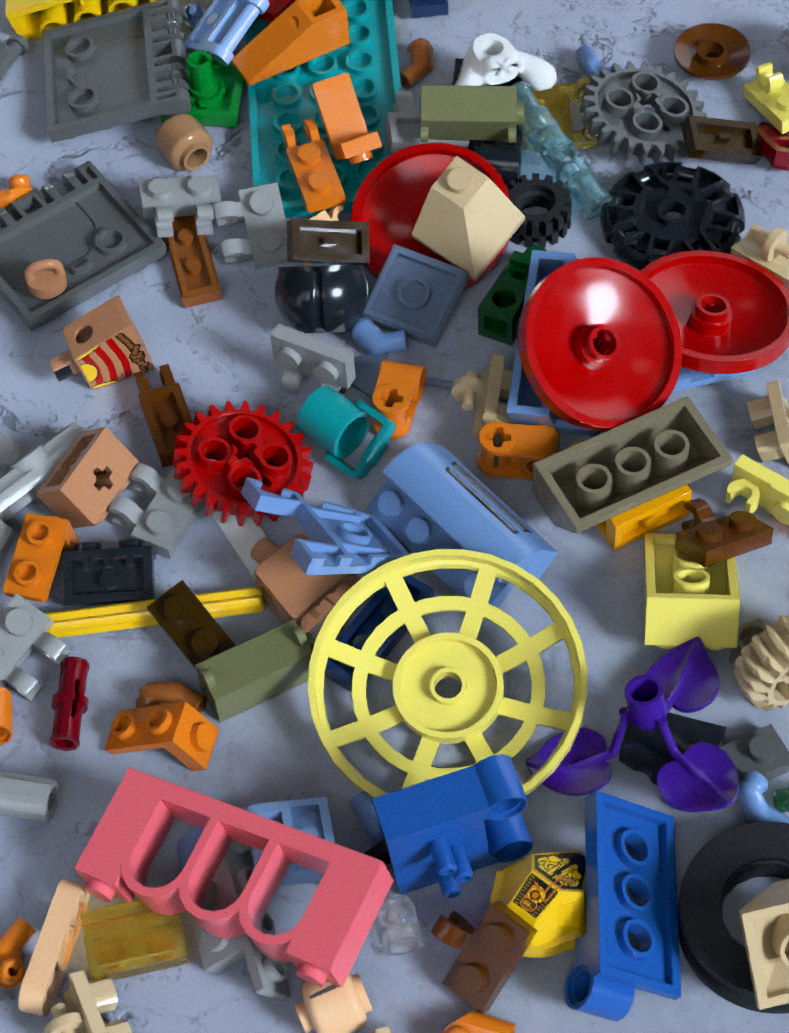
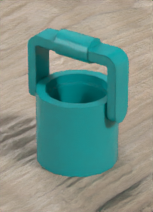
(341, 427)

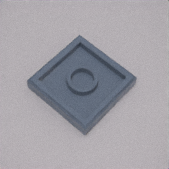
(415, 295)

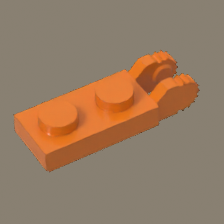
(313, 169)

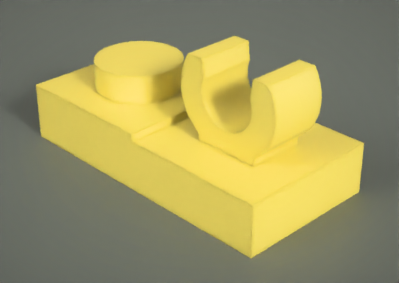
(770, 96)
(760, 487)

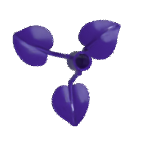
(695, 780)

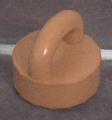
(45, 278)

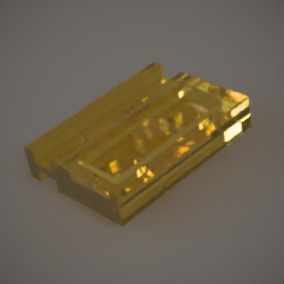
(132, 941)

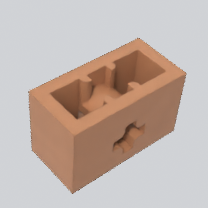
(88, 478)

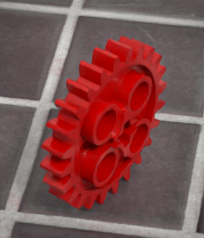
(236, 458)

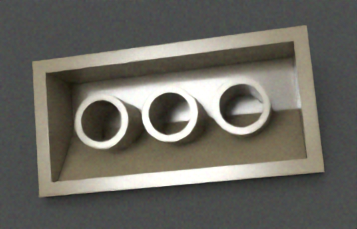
(627, 466)

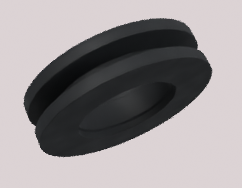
(719, 866)

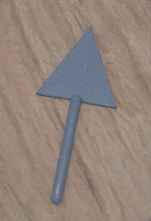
(367, 373)

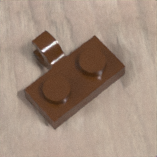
(716, 540)
(486, 954)

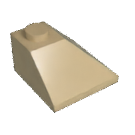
(466, 218)
(767, 944)

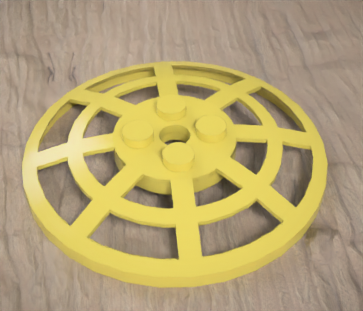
(443, 657)

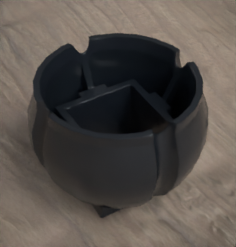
(321, 297)

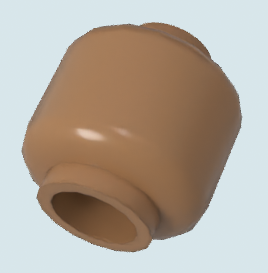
(184, 142)

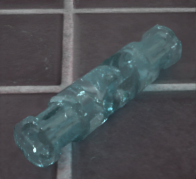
(549, 141)

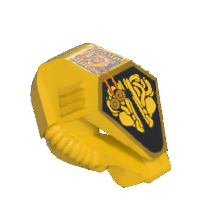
(548, 895)

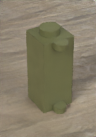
(470, 113)
(256, 670)

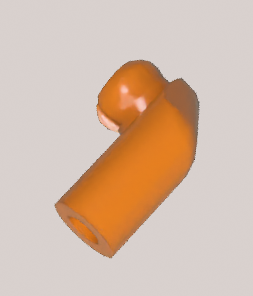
(19, 187)
(11, 943)
(480, 1023)

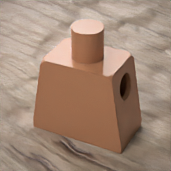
(291, 591)

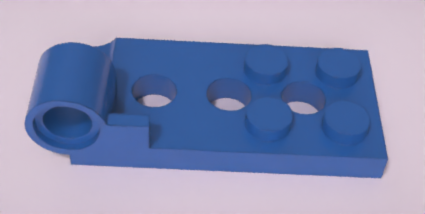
(605, 962)

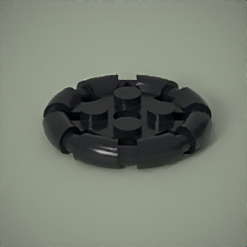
(679, 191)

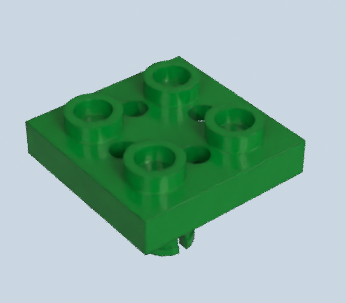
(214, 88)

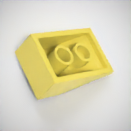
(688, 599)

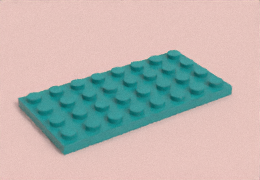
(289, 99)

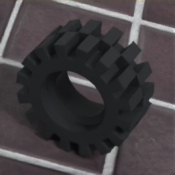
(545, 195)

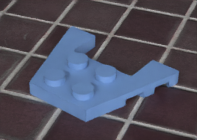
(339, 536)

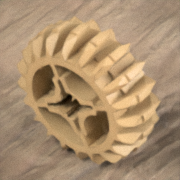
(764, 667)

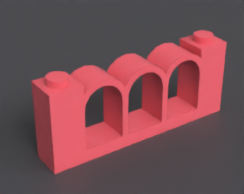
(323, 940)

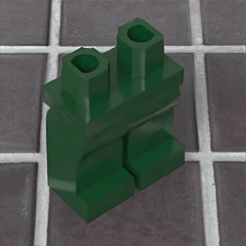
(504, 302)

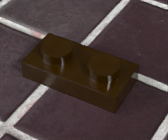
(721, 140)
(328, 242)
(189, 624)

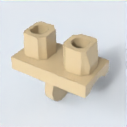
(766, 250)
(485, 393)
(767, 411)
(83, 1007)

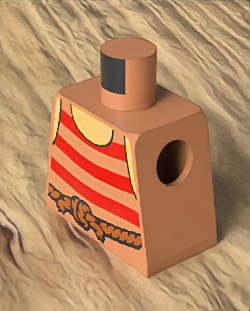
(103, 347)

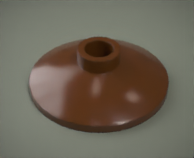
(712, 51)

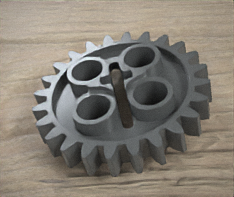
(639, 111)

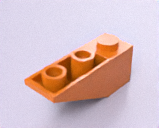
(294, 37)

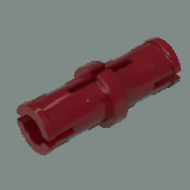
(69, 703)

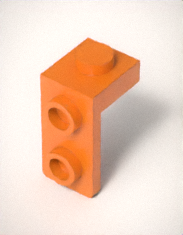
(344, 119)
(38, 556)
(167, 726)

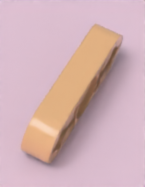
(53, 948)

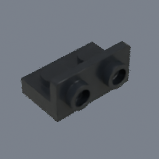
(109, 574)

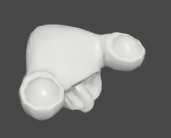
(495, 61)

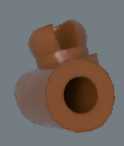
(422, 62)
(169, 692)

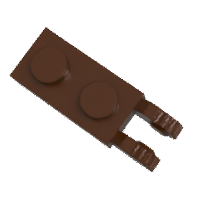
(164, 412)

